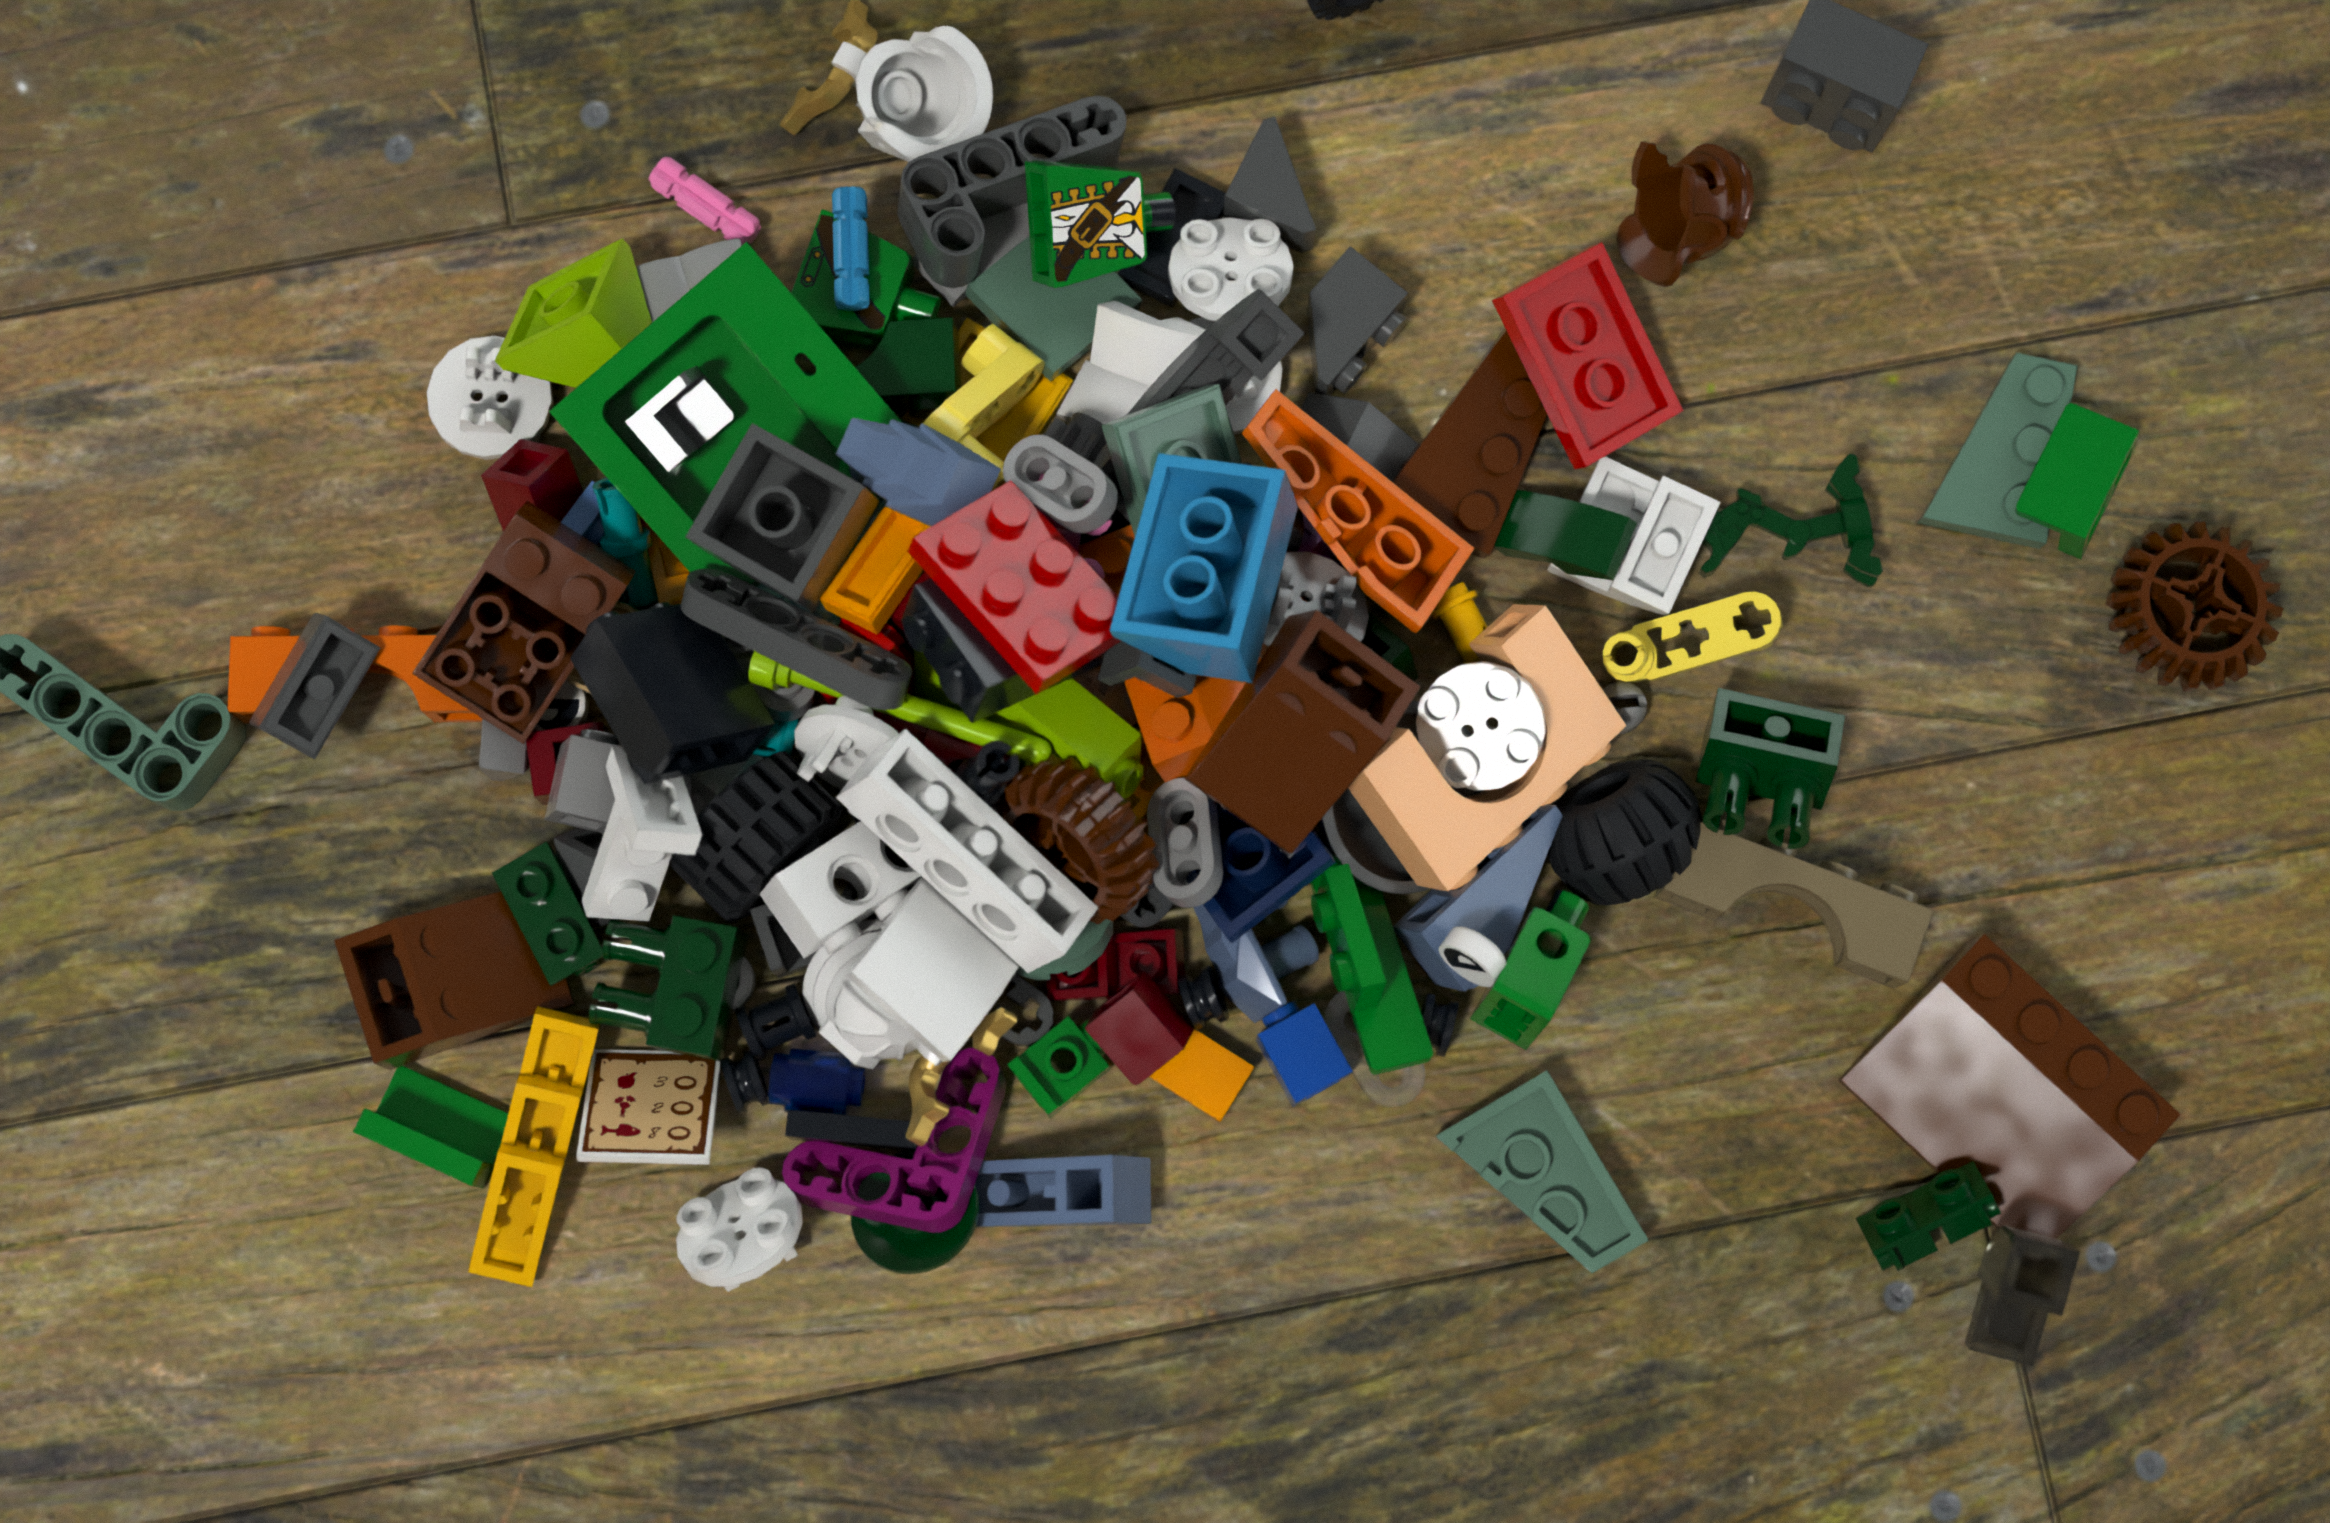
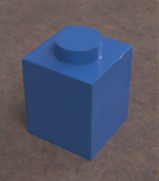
(1301, 1052)

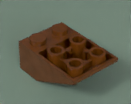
(522, 621)
(1301, 729)
(444, 979)

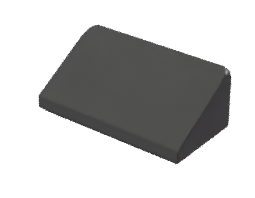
(314, 685)

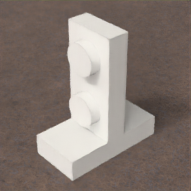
(638, 842)

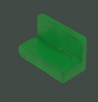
(2077, 476)
(436, 1127)

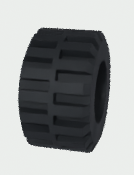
(755, 831)

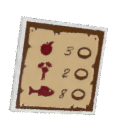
(649, 1108)

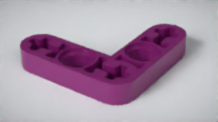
(927, 1170)

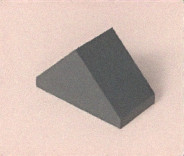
(1270, 189)
(1362, 430)

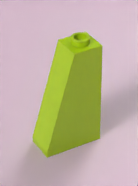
(1068, 719)

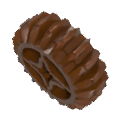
(2217, 562)
(1082, 832)

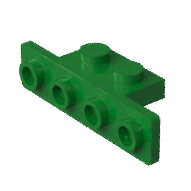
(1370, 971)

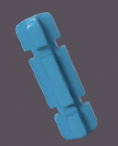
(850, 248)

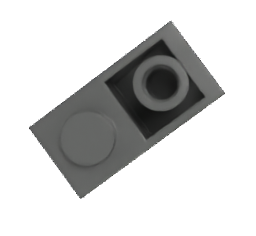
(1347, 317)

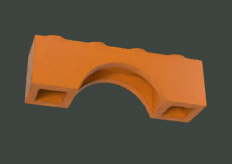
(259, 657)

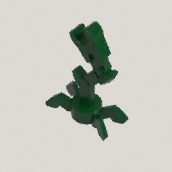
(1850, 522)

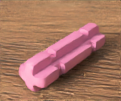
(703, 201)

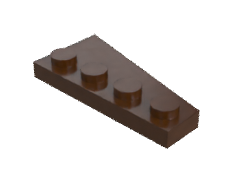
(1478, 449)

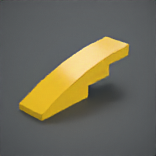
(534, 1147)

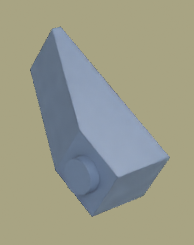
(1488, 903)
(1064, 1191)

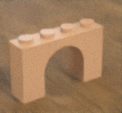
(1447, 835)

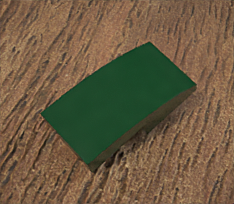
(1565, 533)

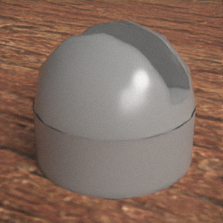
(1632, 715)

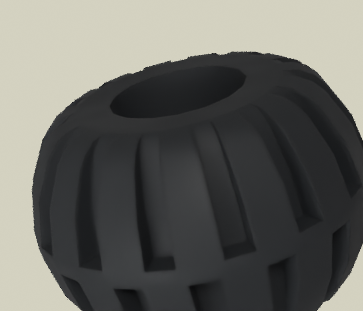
(1625, 832)

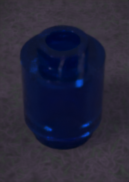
(815, 1082)

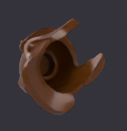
(1684, 209)

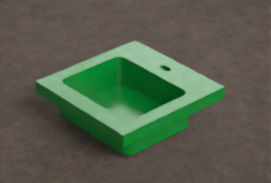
(745, 340)

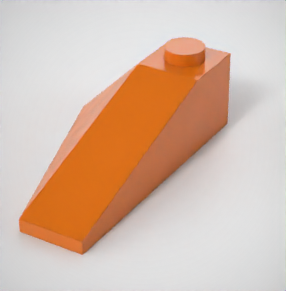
(1371, 525)

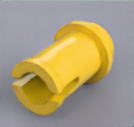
(1461, 619)

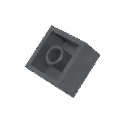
(1843, 74)
(782, 518)

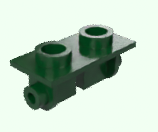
(549, 914)
(1901, 1226)

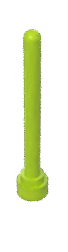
(916, 710)

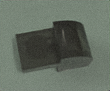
(2021, 1283)

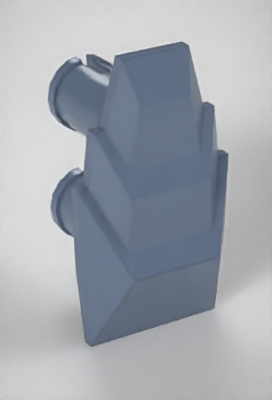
(915, 468)
(1251, 971)

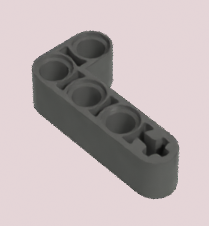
(1075, 133)

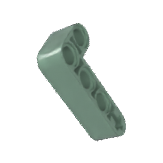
(101, 717)

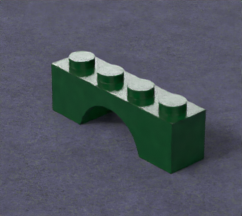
(915, 365)

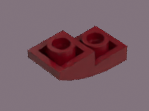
(1125, 957)

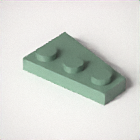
(2002, 453)
(1549, 1169)

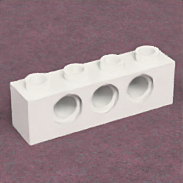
(967, 852)
(811, 908)

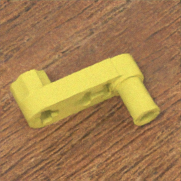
(1002, 377)
(1723, 642)

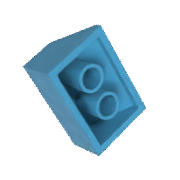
(1206, 565)

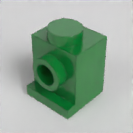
(1053, 1089)

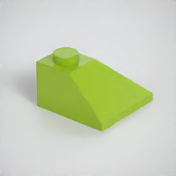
(577, 318)

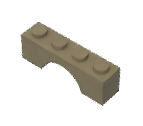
(1869, 928)

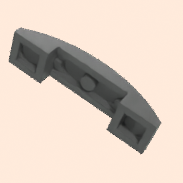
(1228, 353)

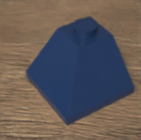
(1259, 874)

